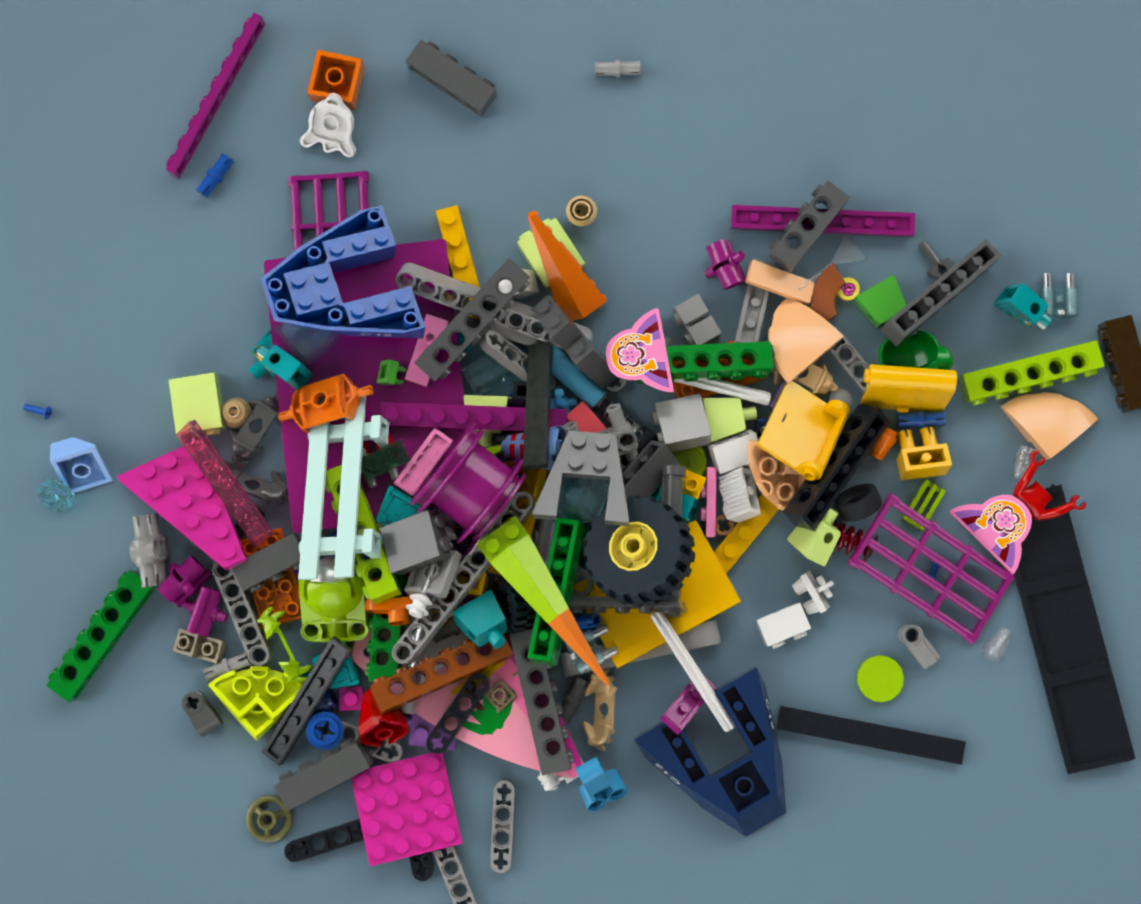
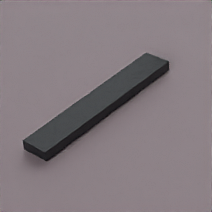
(307, 700)

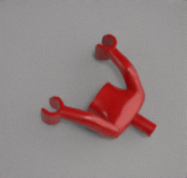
(1036, 497)

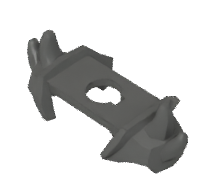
(245, 441)
(267, 490)

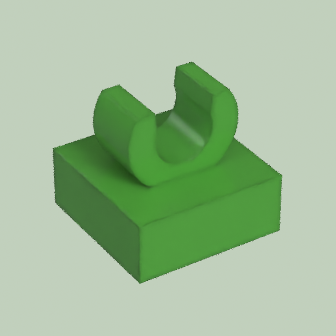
(388, 372)

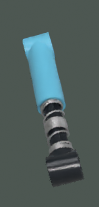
(592, 394)

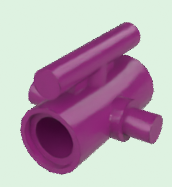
(725, 264)
(184, 580)
(205, 611)

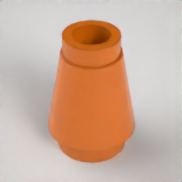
(884, 444)

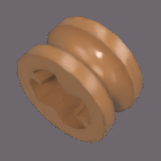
(730, 524)

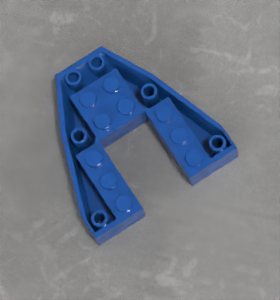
(306, 294)

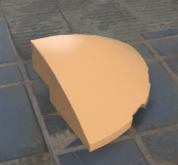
(799, 338)
(1049, 420)
(773, 477)

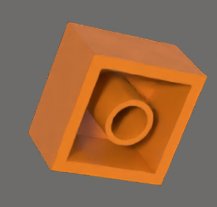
(336, 75)

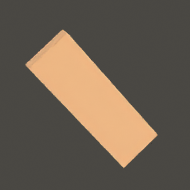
(778, 282)

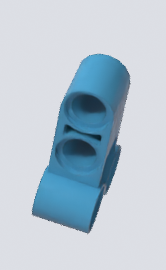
(599, 785)

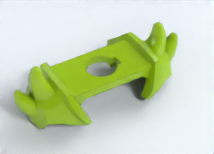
(271, 626)

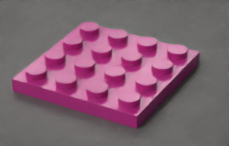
(406, 808)

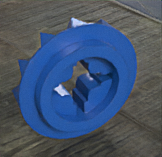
(315, 735)

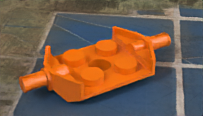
(340, 402)

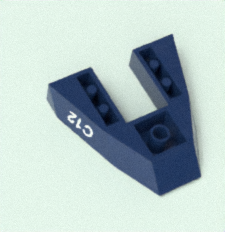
(744, 791)

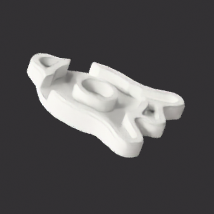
(331, 125)

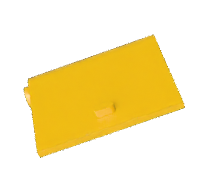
(908, 388)
(807, 430)

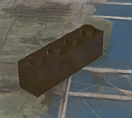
(1124, 359)

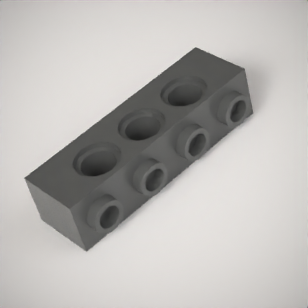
(789, 257)

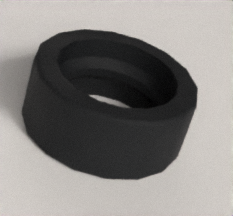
(858, 502)

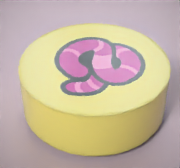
(849, 290)

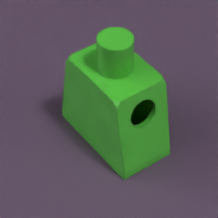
(881, 301)

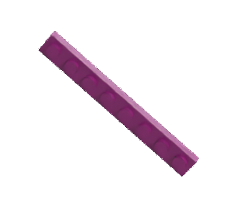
(219, 88)
(846, 221)
(461, 416)

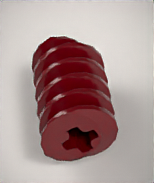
(851, 540)

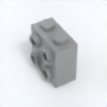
(682, 423)

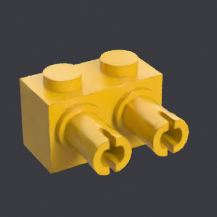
(922, 461)

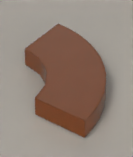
(825, 292)

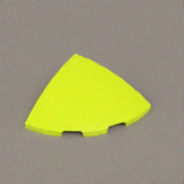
(255, 697)

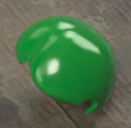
(916, 351)

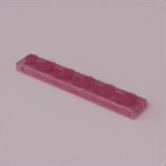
(225, 483)

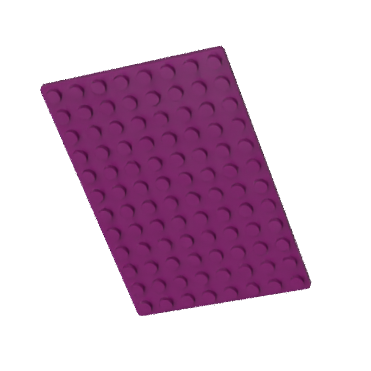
(360, 360)

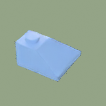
(78, 464)

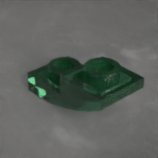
(384, 460)

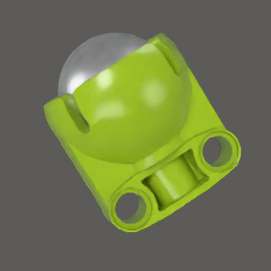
(333, 606)

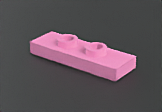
(434, 327)
(423, 462)
(708, 513)

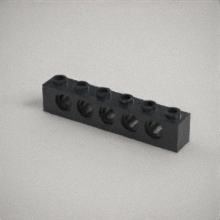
(853, 445)

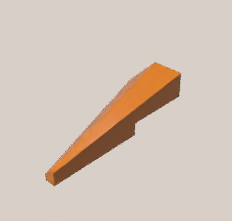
(568, 282)

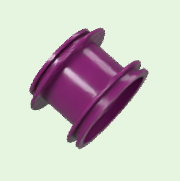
(470, 485)

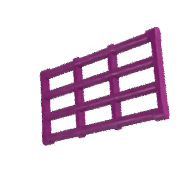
(320, 226)
(908, 567)

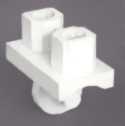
(808, 583)

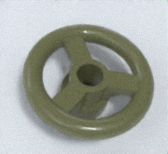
(267, 827)

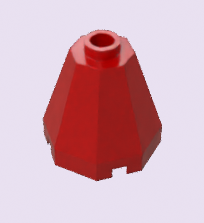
(377, 727)

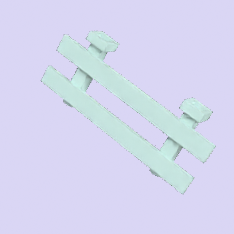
(347, 541)

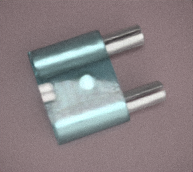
(1060, 301)
(580, 665)

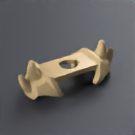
(818, 379)
(603, 728)

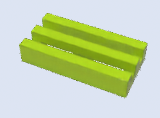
(933, 488)

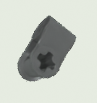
(203, 715)

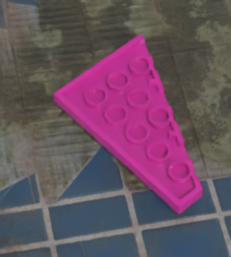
(187, 500)

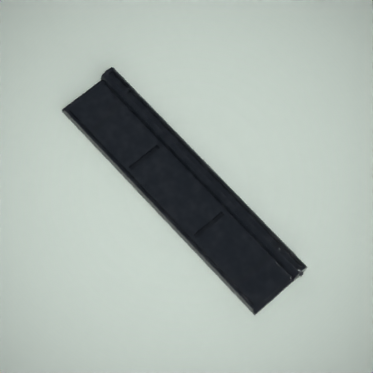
(1070, 645)

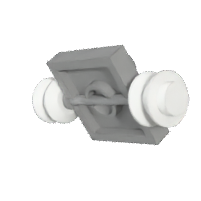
(432, 580)

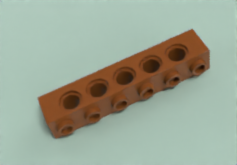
(387, 701)

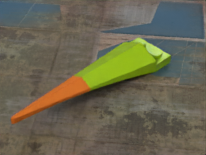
(519, 562)

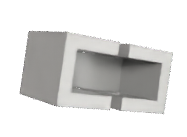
(690, 312)

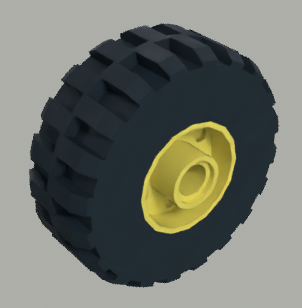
(640, 560)

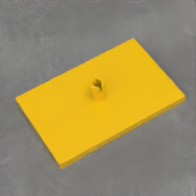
(704, 594)

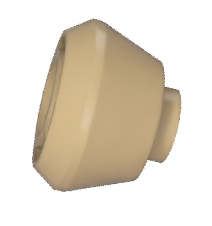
(584, 205)
(241, 414)

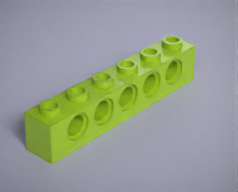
(1087, 353)
(387, 585)

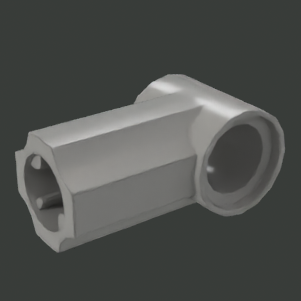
(919, 646)

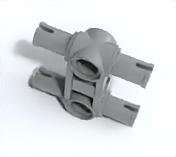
(620, 427)
(149, 549)

